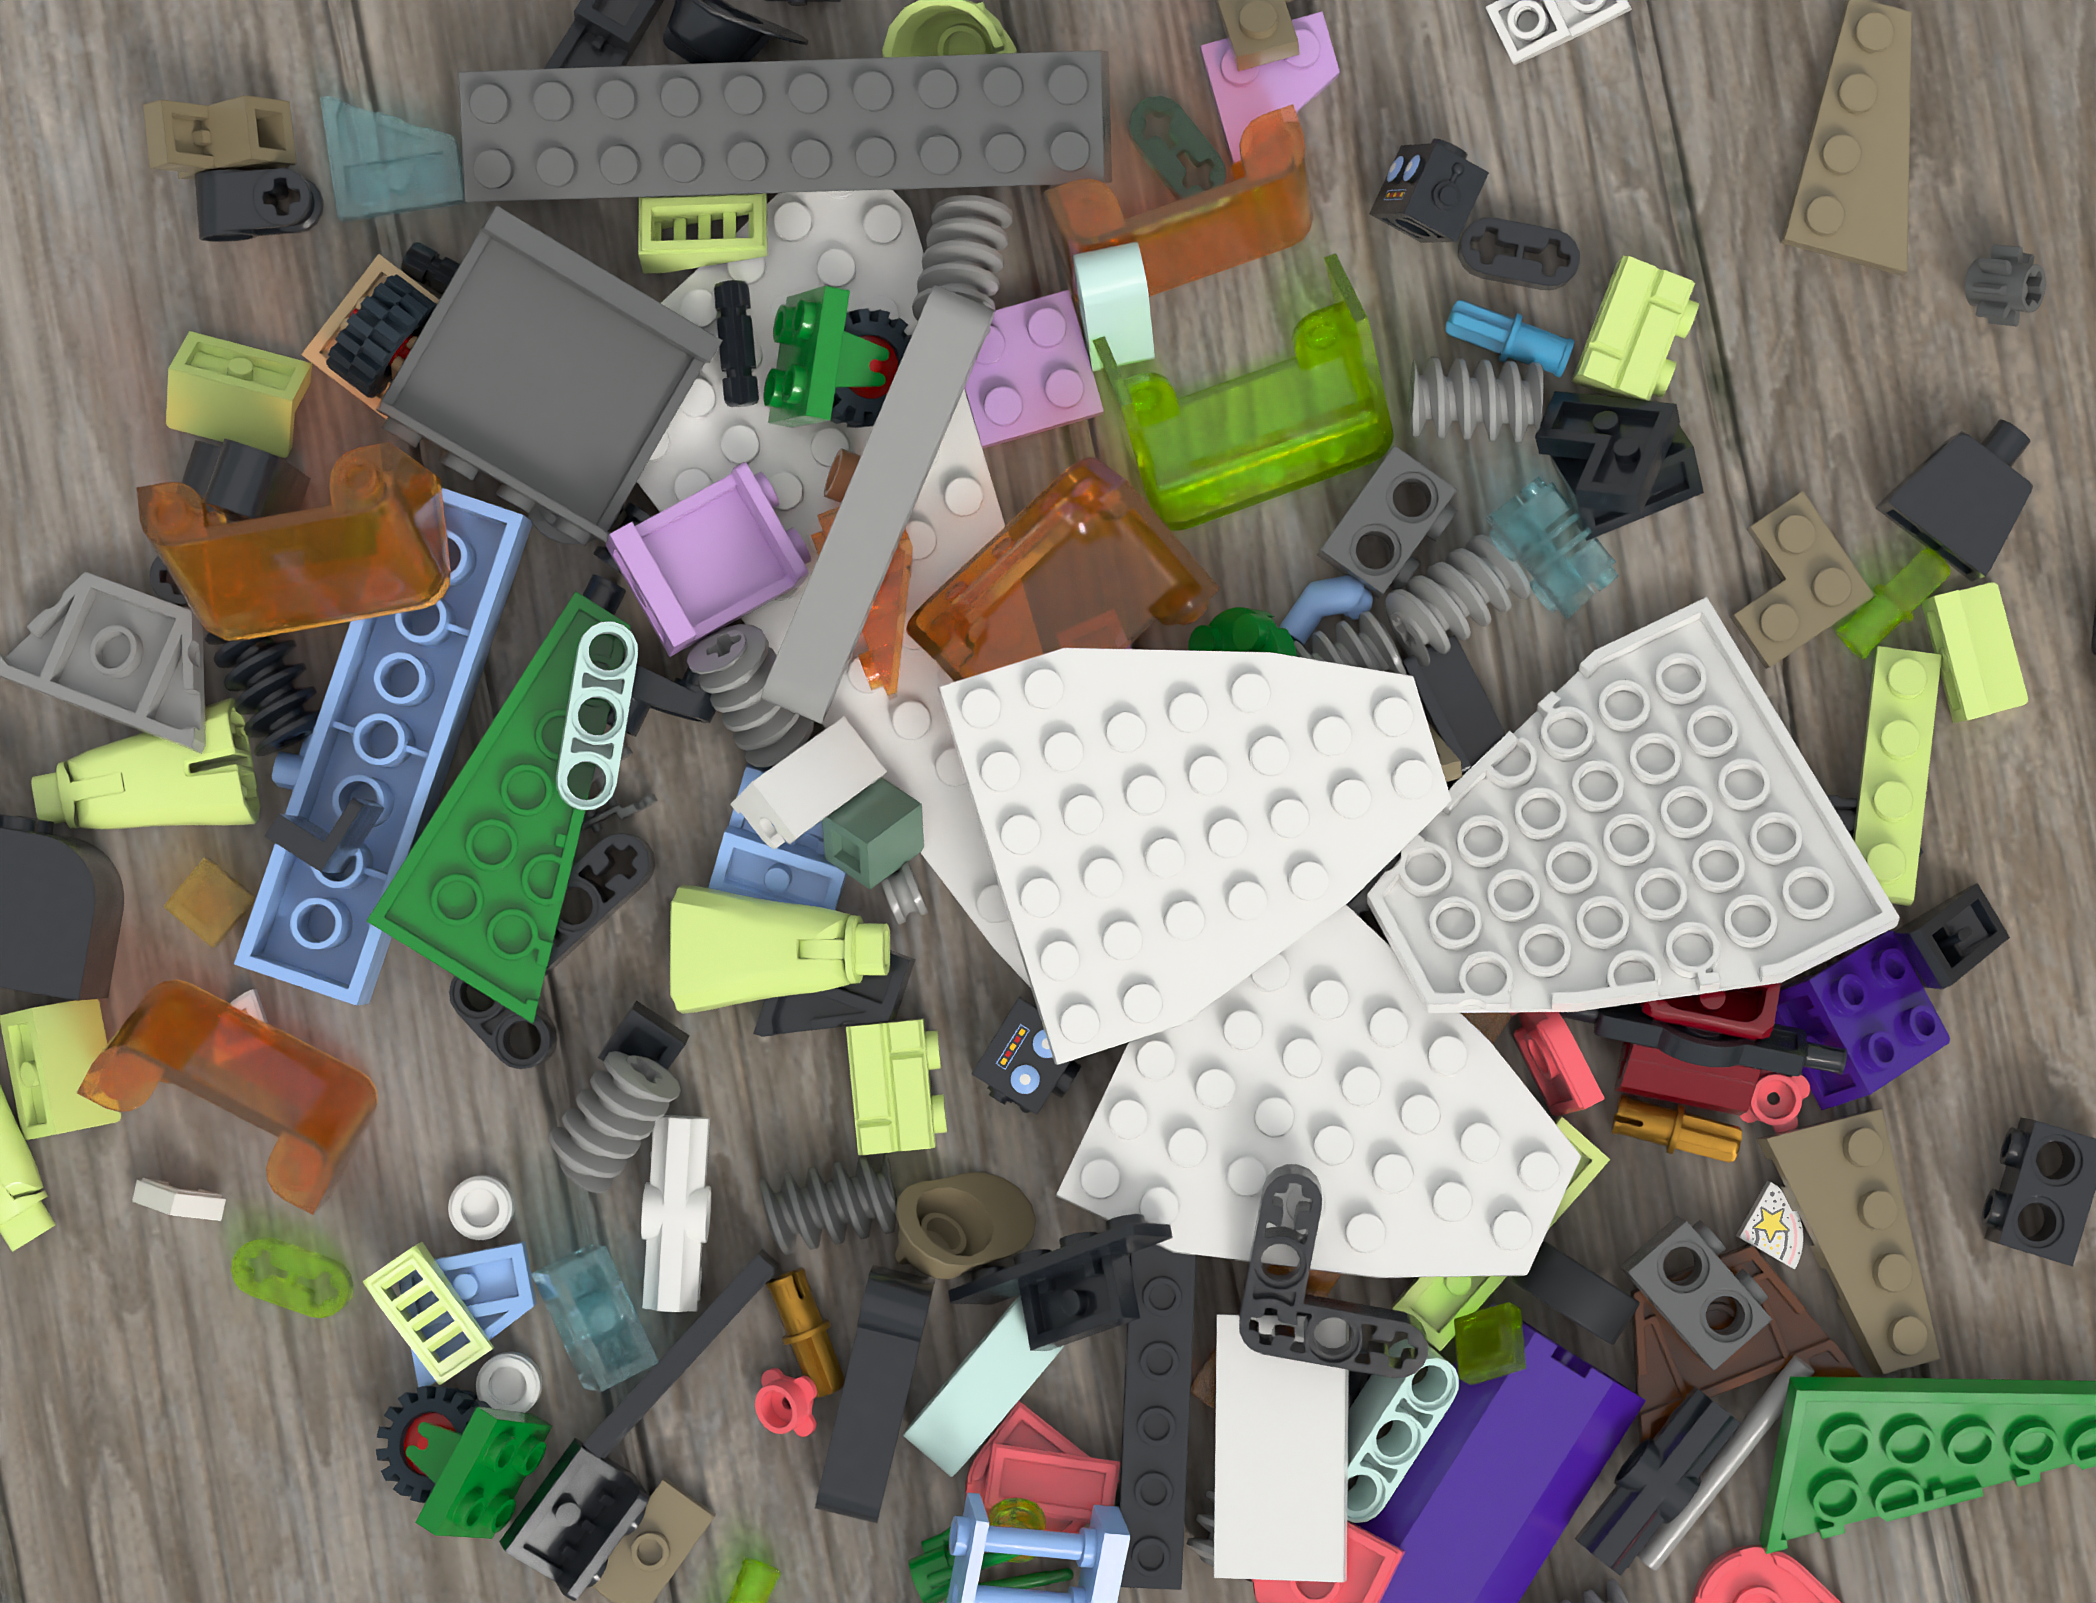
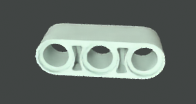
(1115, 303)
(615, 688)
(979, 1393)
(1415, 1416)

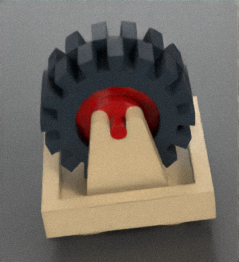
(372, 331)

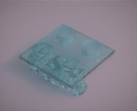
(1521, 536)

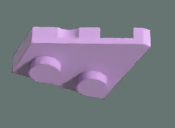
(1271, 86)

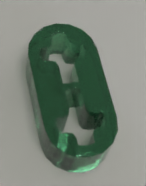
(1188, 140)

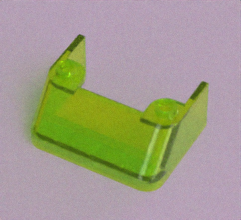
(1260, 429)

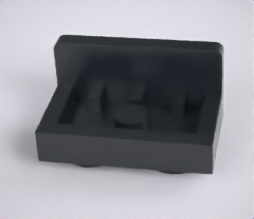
(577, 1519)

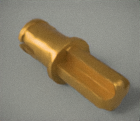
(1676, 1129)
(806, 1331)

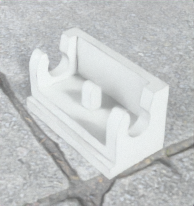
(809, 784)

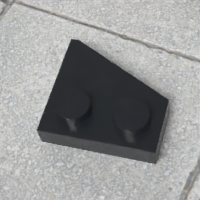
(860, 1003)

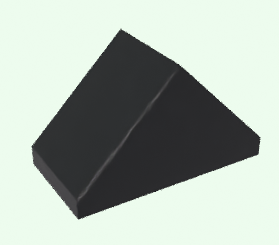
(1952, 938)

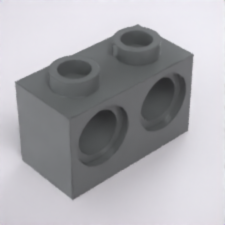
(1377, 516)
(1687, 1300)

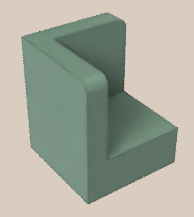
(874, 833)

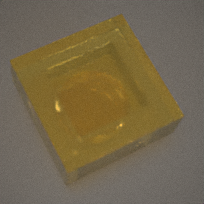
(210, 902)

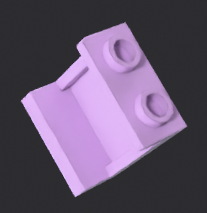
(710, 558)

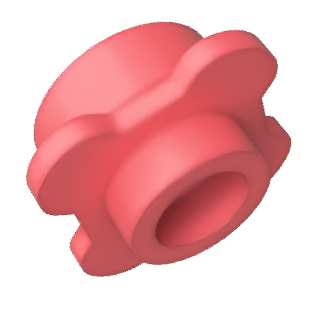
(1783, 1113)
(786, 1403)

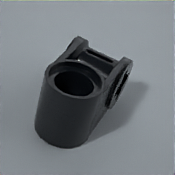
(244, 204)

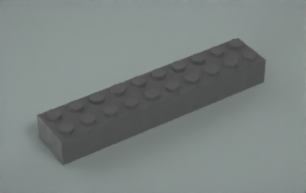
(786, 126)

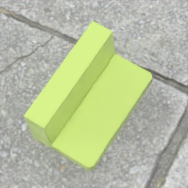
(235, 393)
(1976, 650)
(47, 1061)

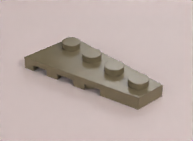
(1856, 160)
(1854, 1211)

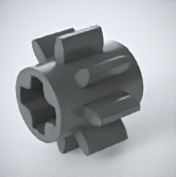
(2005, 285)

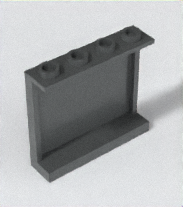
(546, 376)

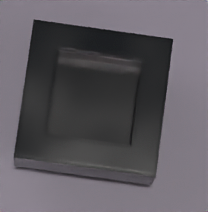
(646, 1035)

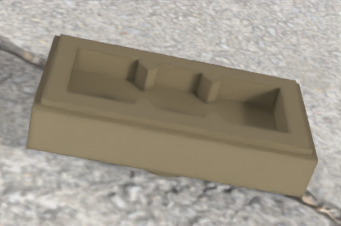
(657, 1547)

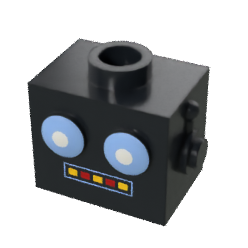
(1429, 191)
(1021, 1064)

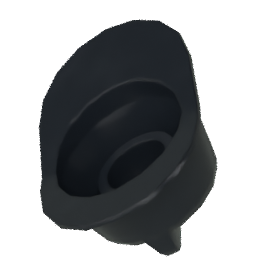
(720, 33)

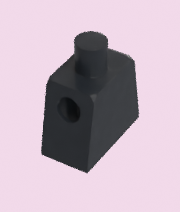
(1964, 498)

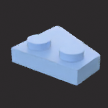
(492, 1285)

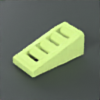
(680, 211)
(410, 1328)

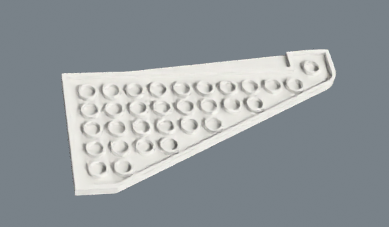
(873, 250)

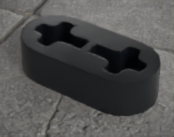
(1522, 239)

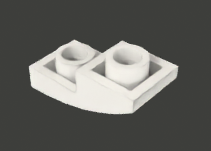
(1540, 25)

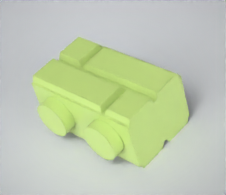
(1635, 332)
(894, 1086)

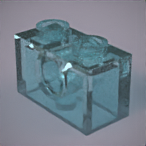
(595, 1317)

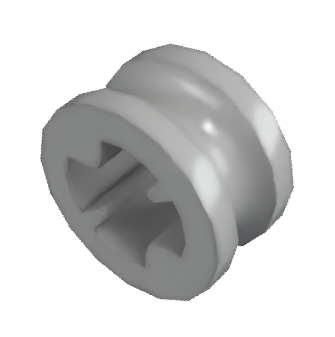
(904, 893)

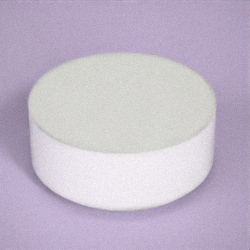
(481, 1207)
(509, 1382)

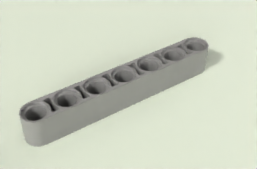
(878, 504)

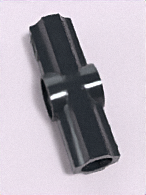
(1657, 1481)

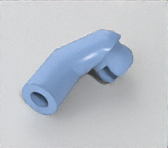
(1326, 598)

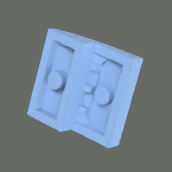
(785, 874)

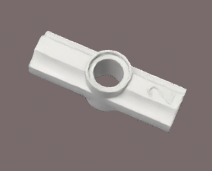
(676, 1213)

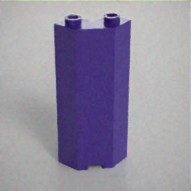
(1502, 1477)

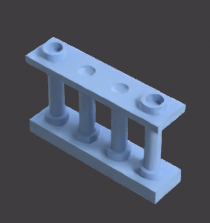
(1097, 1550)

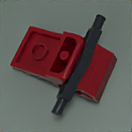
(1707, 1046)

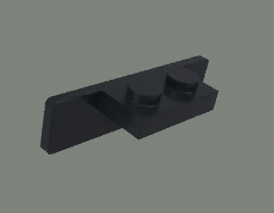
(1073, 1288)

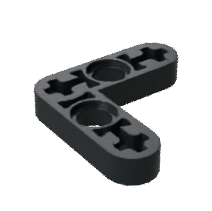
(1288, 1294)

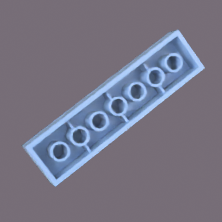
(388, 740)

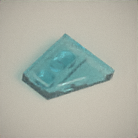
(387, 164)

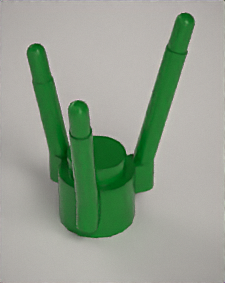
(934, 1569)

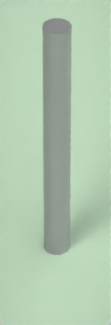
(1725, 1464)

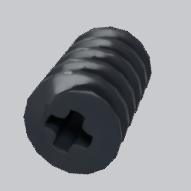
(267, 689)

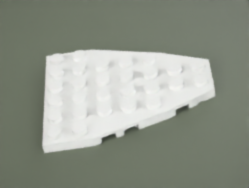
(1181, 817)
(1631, 845)
(1332, 1065)

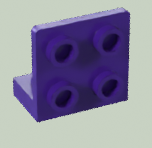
(1872, 1009)

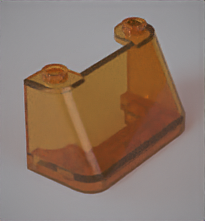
(1204, 233)
(349, 561)
(1067, 572)
(247, 1069)

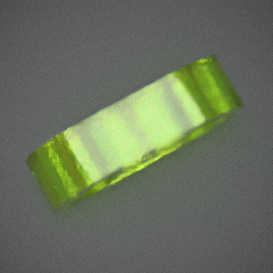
(287, 1291)

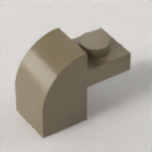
(222, 136)

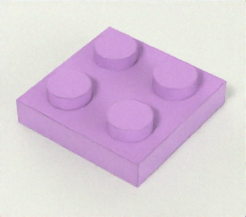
(1032, 372)

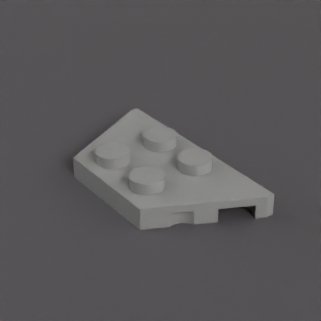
(118, 659)

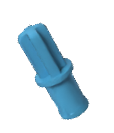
(1508, 337)

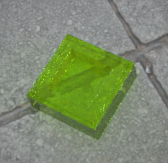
(1489, 1343)

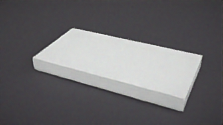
(1280, 1459)

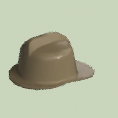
(961, 1223)

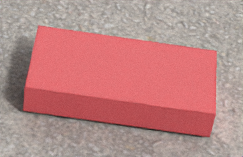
(1056, 1481)

